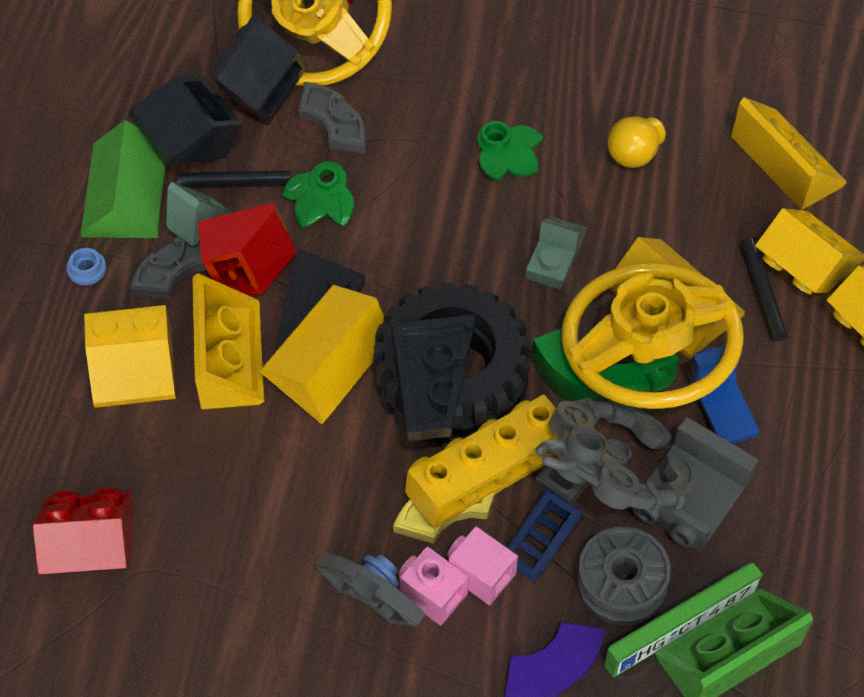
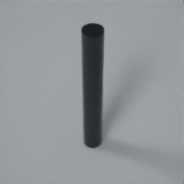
(234, 179)
(764, 289)

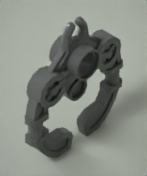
(588, 456)

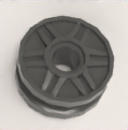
(623, 600)

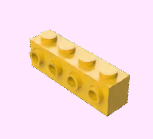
(480, 463)

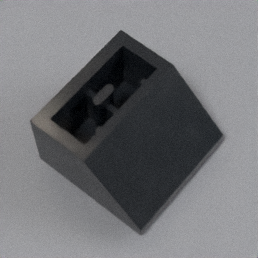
(259, 70)
(187, 121)

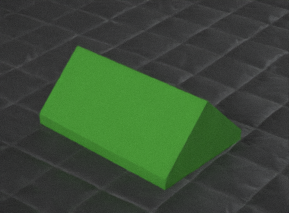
(124, 186)
(734, 644)

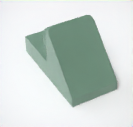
(187, 208)
(555, 252)

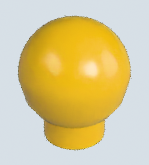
(635, 140)

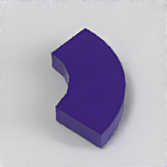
(556, 666)

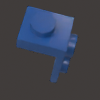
(725, 405)

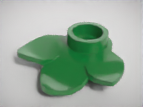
(507, 150)
(317, 199)

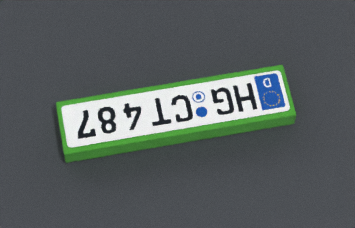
(681, 619)

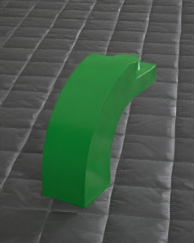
(557, 374)

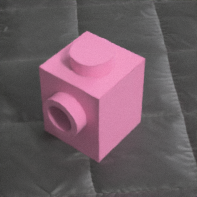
(485, 562)
(433, 584)

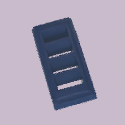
(558, 506)

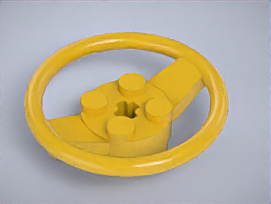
(332, 25)
(650, 322)

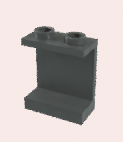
(721, 479)

